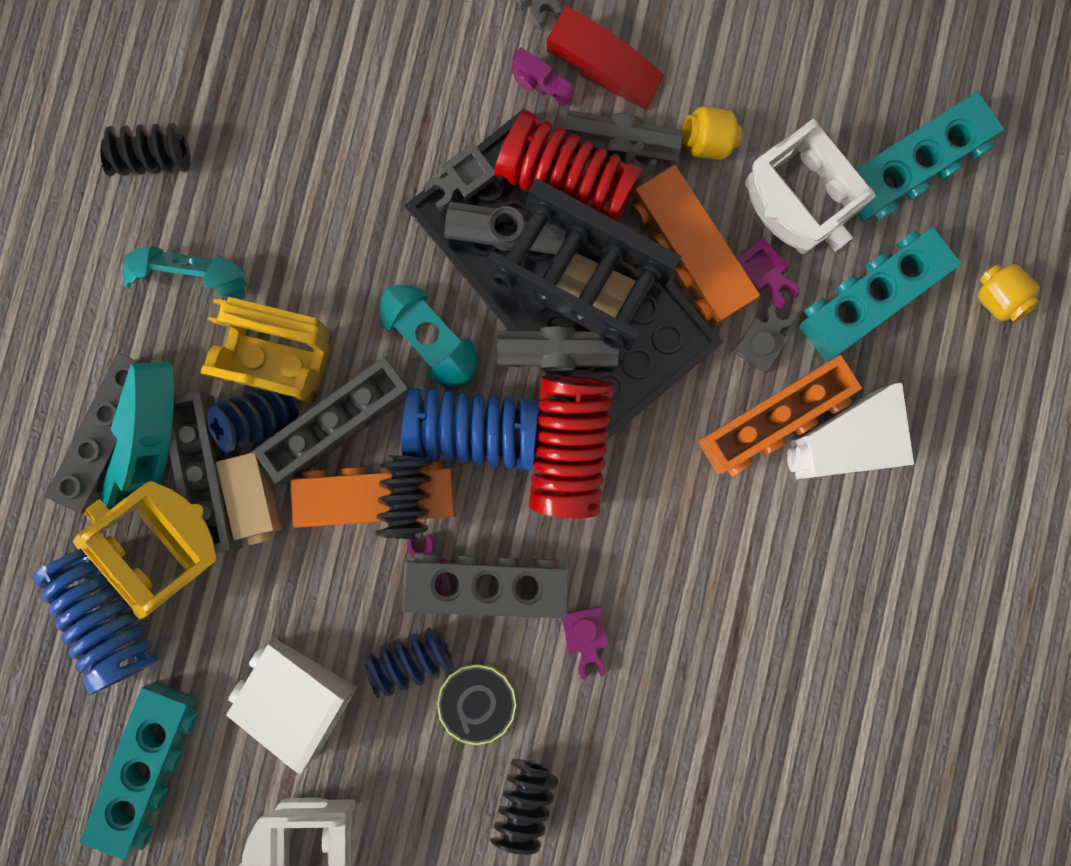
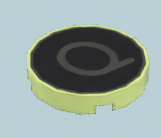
(476, 704)

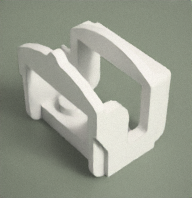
(783, 210)
(270, 836)

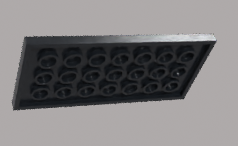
(671, 330)

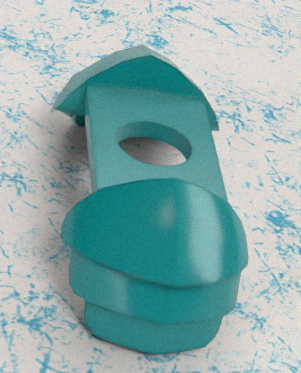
(217, 272)
(451, 360)

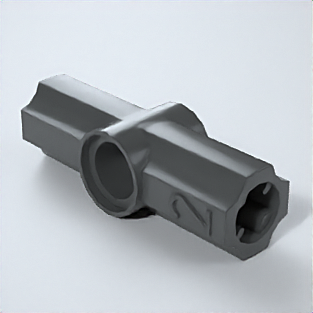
(621, 132)
(478, 225)
(554, 349)

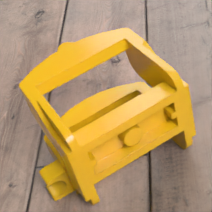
(264, 362)
(171, 520)

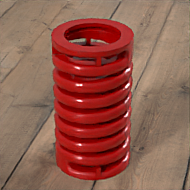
(601, 197)
(559, 453)

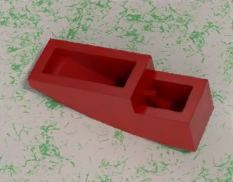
(603, 58)

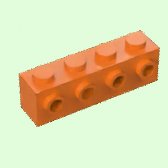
(779, 415)

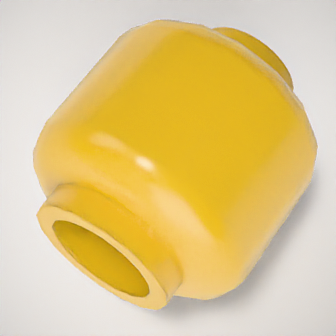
(711, 133)
(1008, 292)

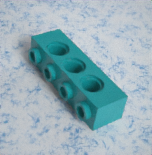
(968, 122)
(930, 263)
(109, 826)

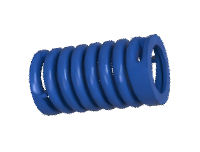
(479, 439)
(80, 629)

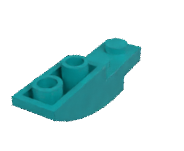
(141, 431)

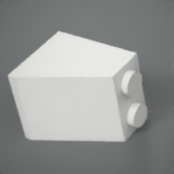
(856, 439)
(289, 703)

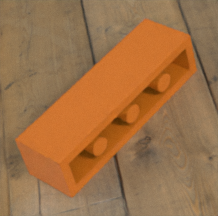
(687, 230)
(355, 496)

